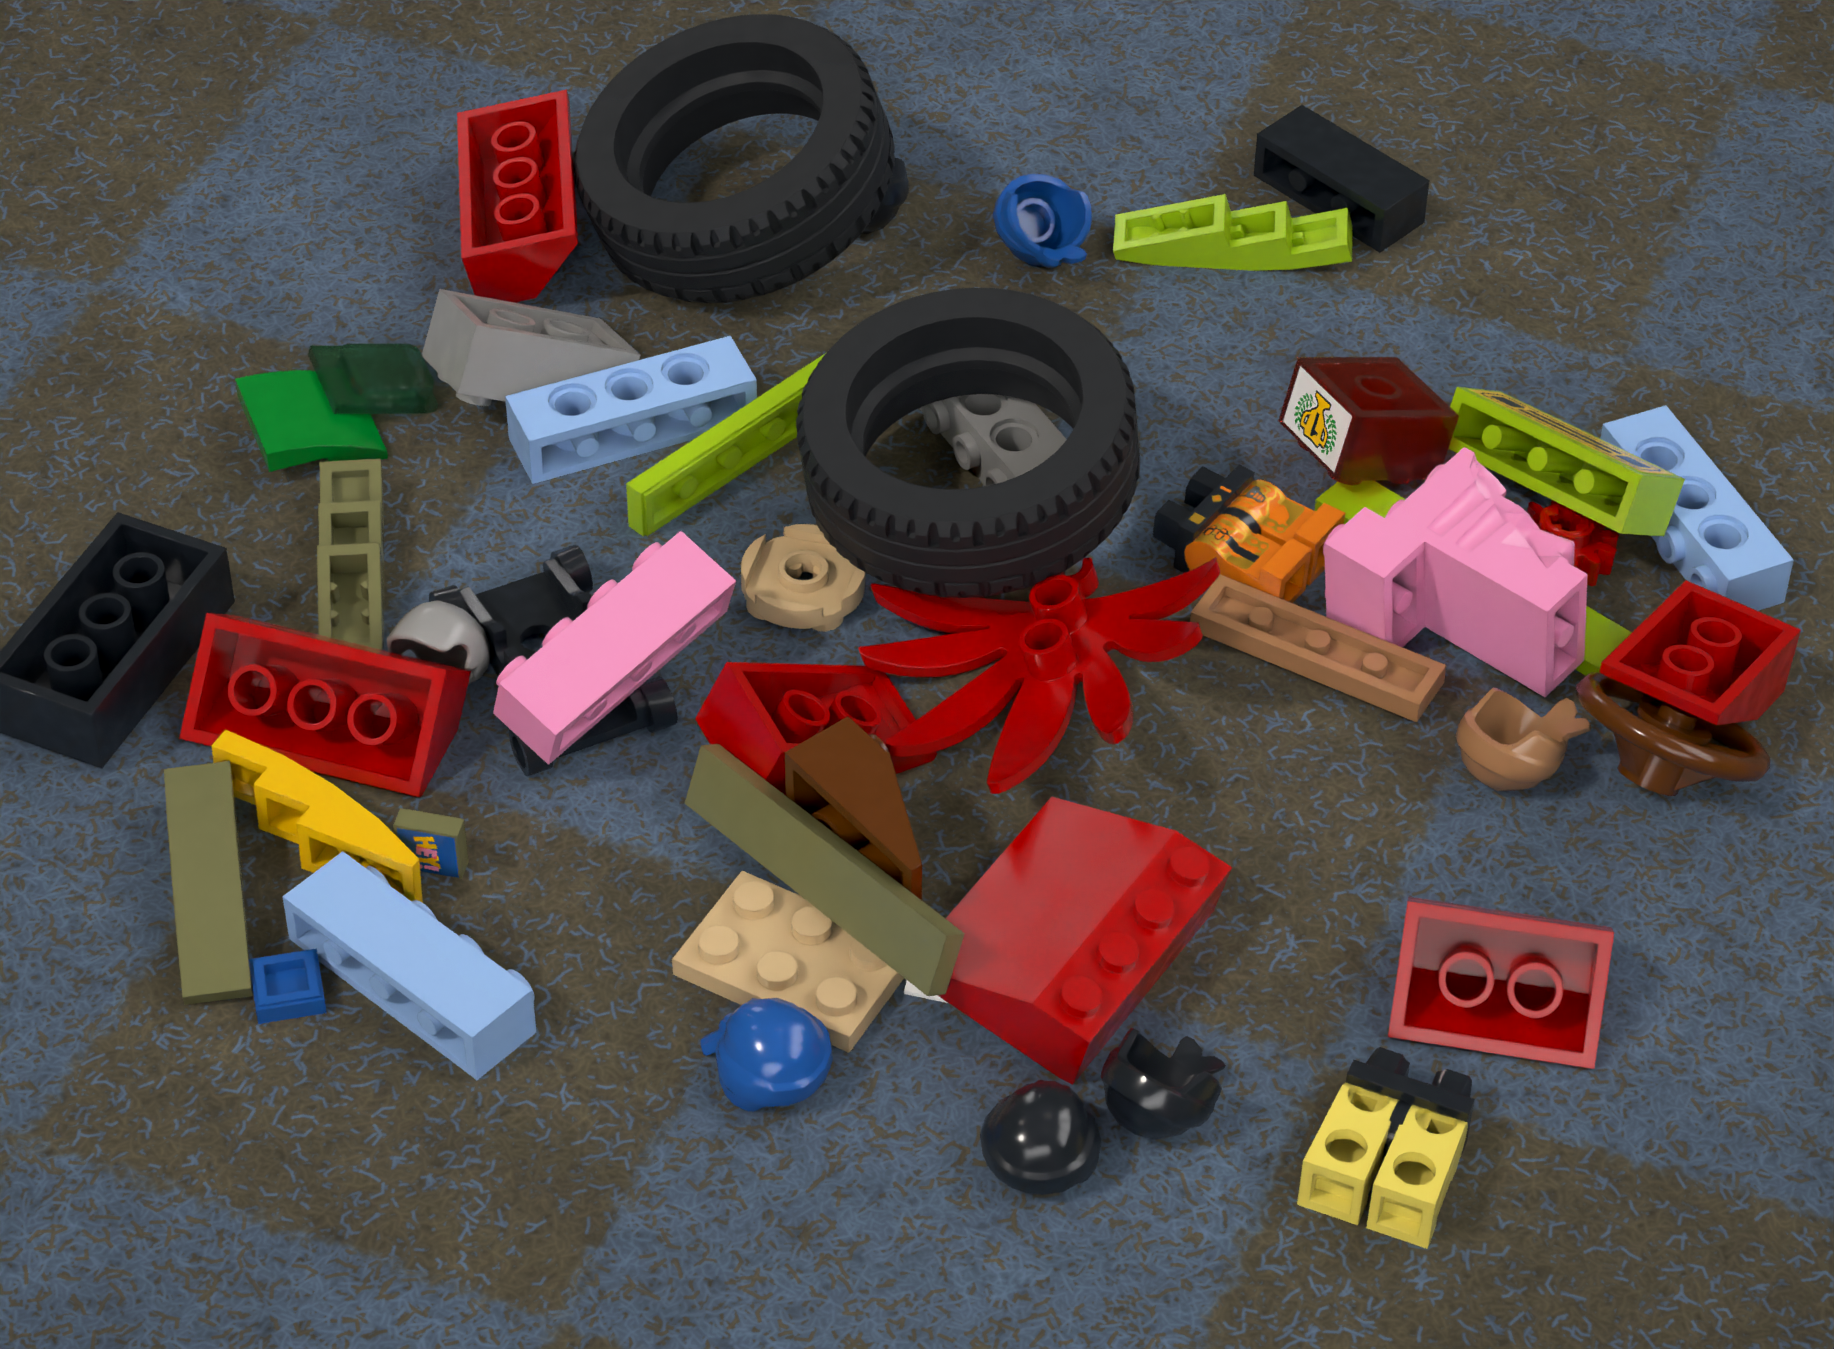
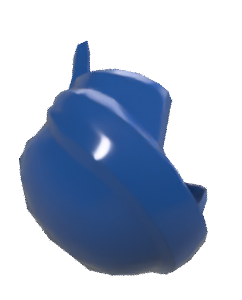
(1043, 220)
(769, 1054)

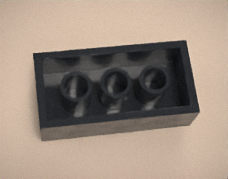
(110, 638)

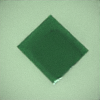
(374, 378)

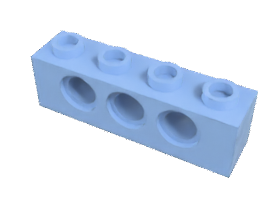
(627, 408)
(1712, 530)

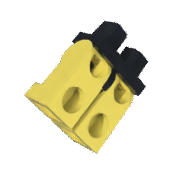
(1393, 1119)

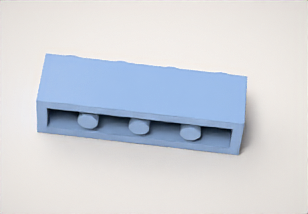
(411, 964)

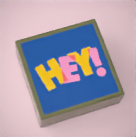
(435, 840)

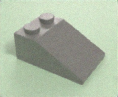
(507, 347)

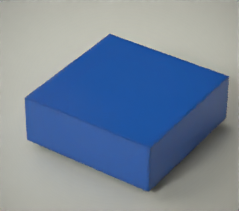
(287, 986)

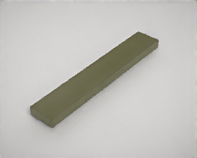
(825, 870)

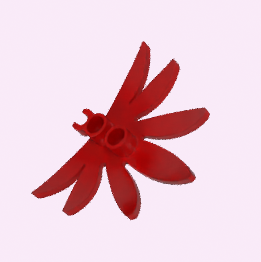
(1044, 650)

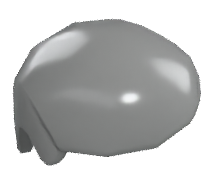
(443, 636)

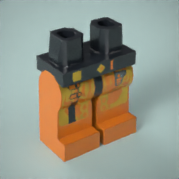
(1250, 531)

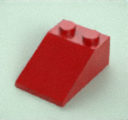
(1707, 656)
(773, 707)

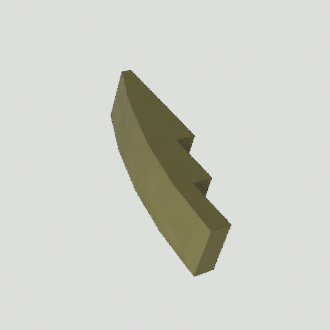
(351, 552)
(207, 883)

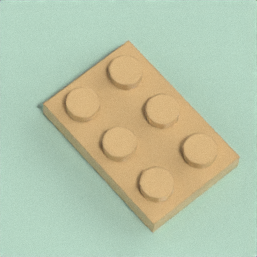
(780, 946)

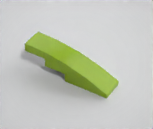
(1214, 237)

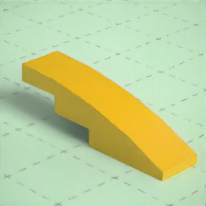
(315, 814)

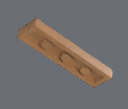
(1319, 648)

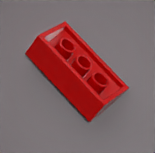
(516, 195)
(325, 702)

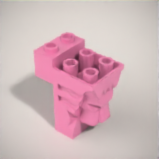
(1467, 571)

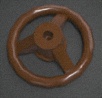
(1669, 746)

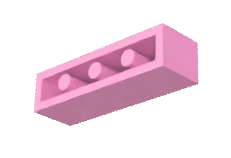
(612, 646)

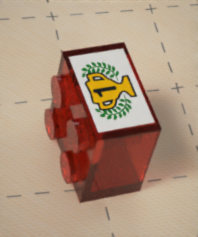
(1367, 418)

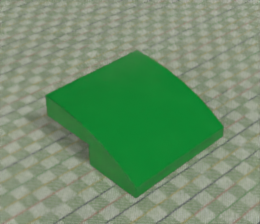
(297, 422)

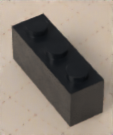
(1336, 170)

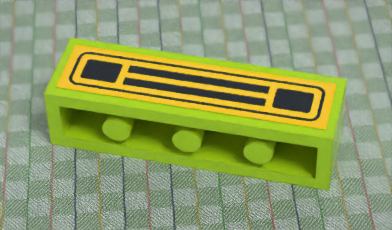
(1564, 462)

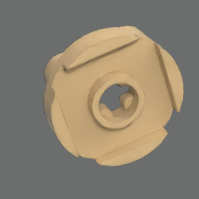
(801, 604)

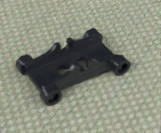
(535, 607)

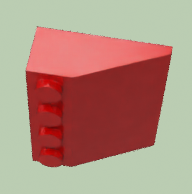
(1077, 929)

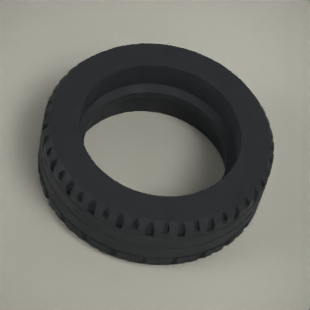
(765, 233)
(982, 536)

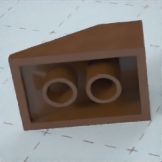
(853, 791)

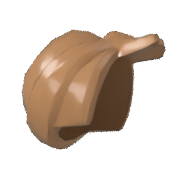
(1511, 744)

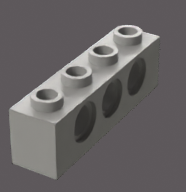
(994, 434)

